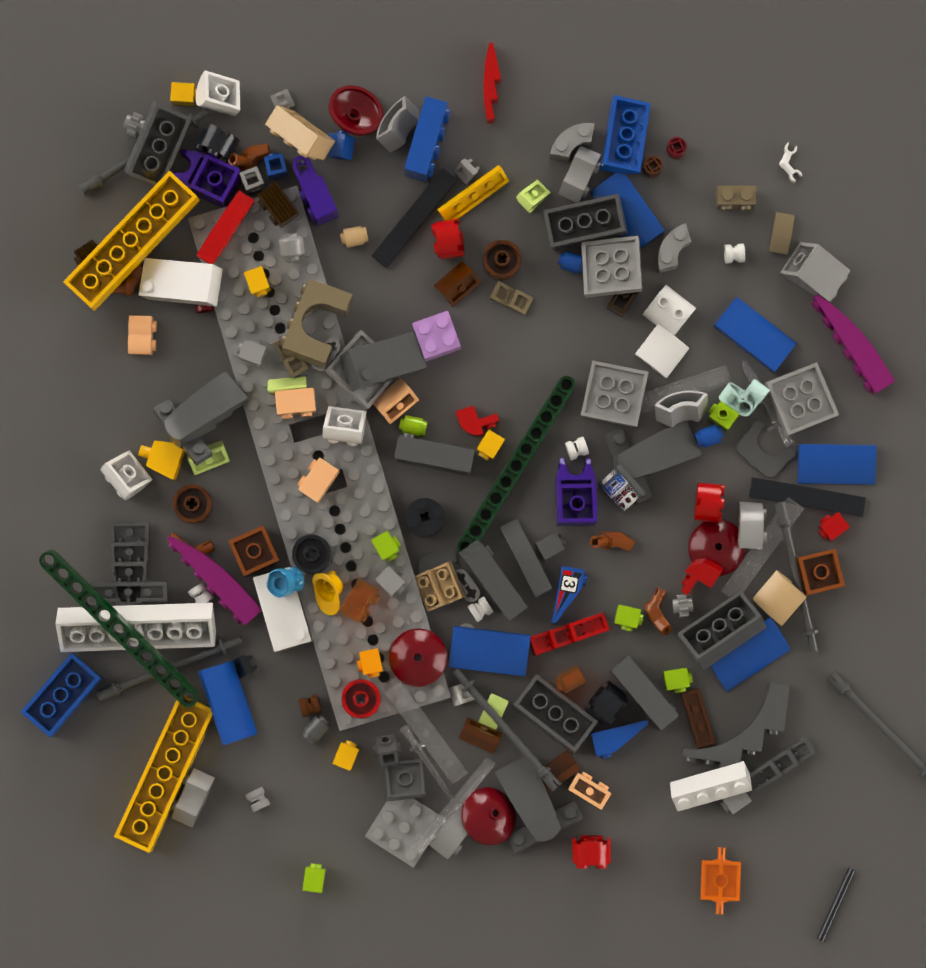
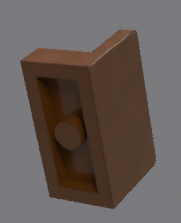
(457, 283)
(480, 735)
(562, 767)

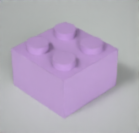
(436, 336)

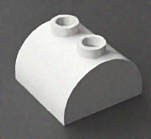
(218, 93)
(669, 310)
(344, 425)
(126, 475)

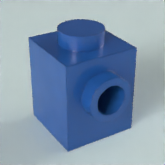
(342, 147)
(276, 166)

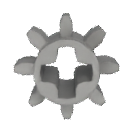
(133, 124)
(682, 605)

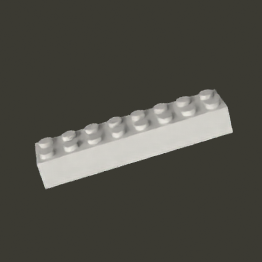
(160, 624)

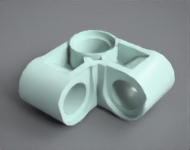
(735, 396)

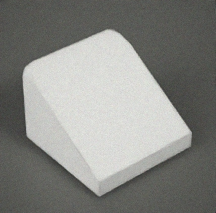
(458, 697)

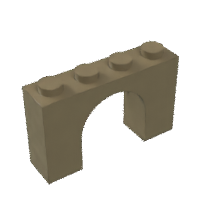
(314, 297)

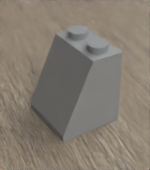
(815, 270)

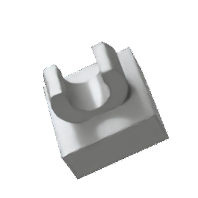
(283, 99)
(466, 171)

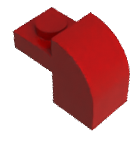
(472, 425)
(703, 571)

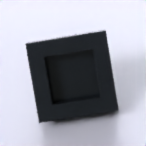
(243, 667)

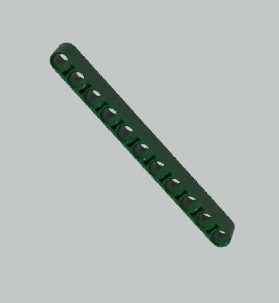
(518, 456)
(117, 618)

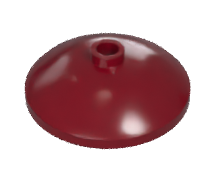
(356, 103)
(707, 535)
(418, 672)
(481, 823)

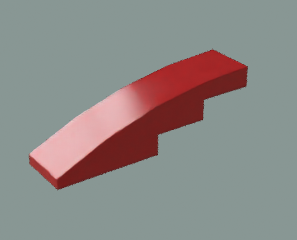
(491, 77)
(225, 228)
(568, 634)

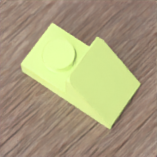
(532, 196)

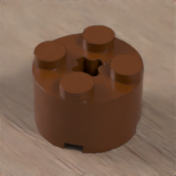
(502, 249)
(185, 496)

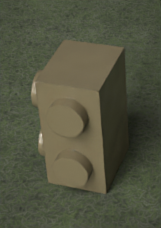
(735, 198)

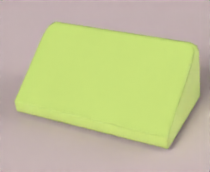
(286, 384)
(219, 458)

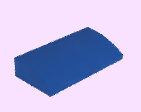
(625, 135)
(638, 216)
(755, 335)
(836, 464)
(489, 651)
(751, 656)
(227, 702)

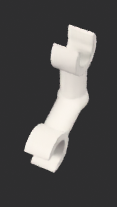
(784, 163)

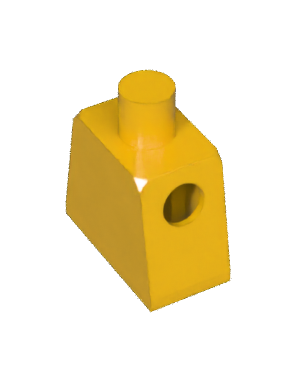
(163, 458)

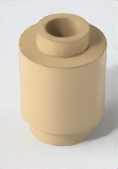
(354, 236)

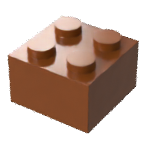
(254, 551)
(820, 572)

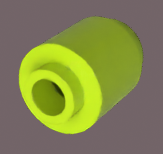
(413, 425)

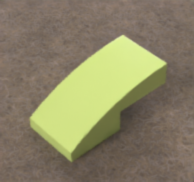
(499, 705)

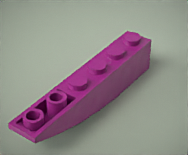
(856, 347)
(218, 581)

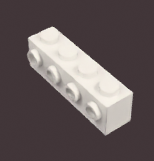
(710, 786)

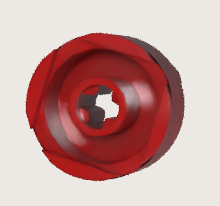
(449, 239)
(709, 502)
(362, 710)
(591, 851)

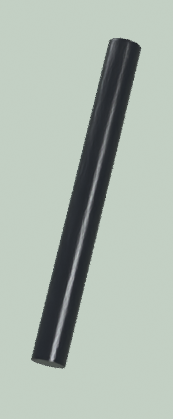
(836, 904)

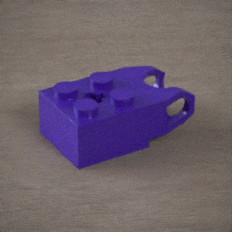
(205, 171)
(314, 193)
(579, 489)

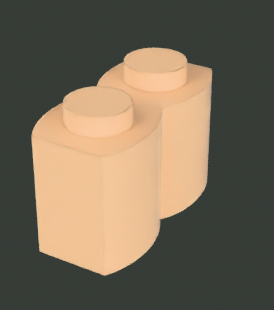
(141, 335)

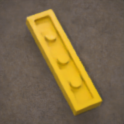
(474, 194)

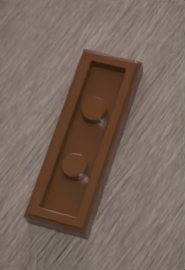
(698, 718)

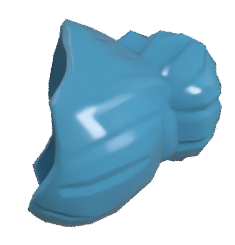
(284, 582)

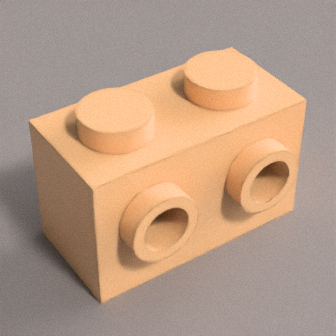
(395, 401)
(295, 402)
(318, 479)
(590, 791)

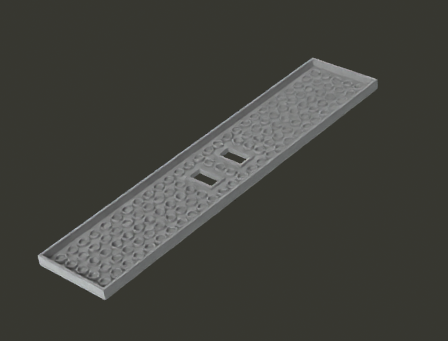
(366, 500)

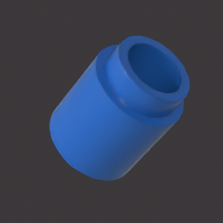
(571, 262)
(709, 436)

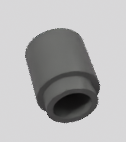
(316, 729)

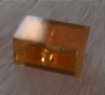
(359, 601)
(569, 679)

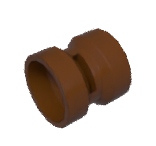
(652, 170)
(310, 705)

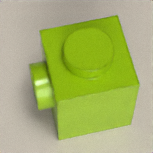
(722, 415)
(386, 546)
(628, 617)
(677, 679)
(314, 878)

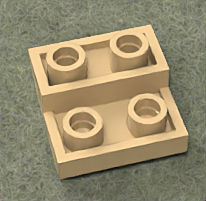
(439, 586)
(779, 597)

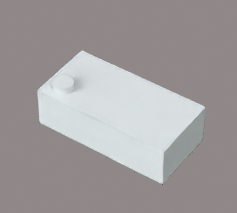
(180, 282)
(283, 617)

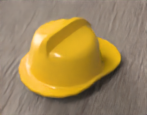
(327, 591)

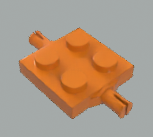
(720, 880)

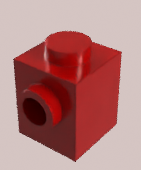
(832, 526)

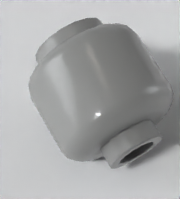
(291, 246)

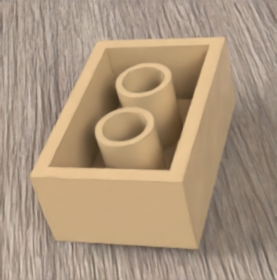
(299, 133)

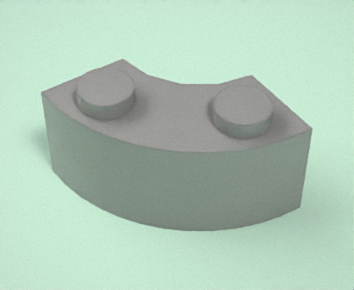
(397, 124)
(571, 140)
(579, 174)
(671, 247)
(681, 407)
(751, 525)
(192, 798)
(451, 835)

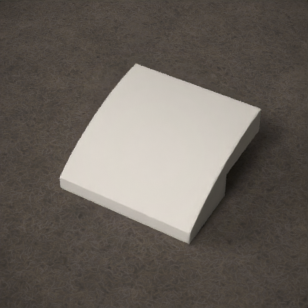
(662, 351)

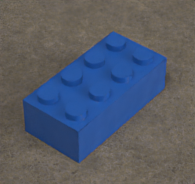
(426, 139)
(62, 695)

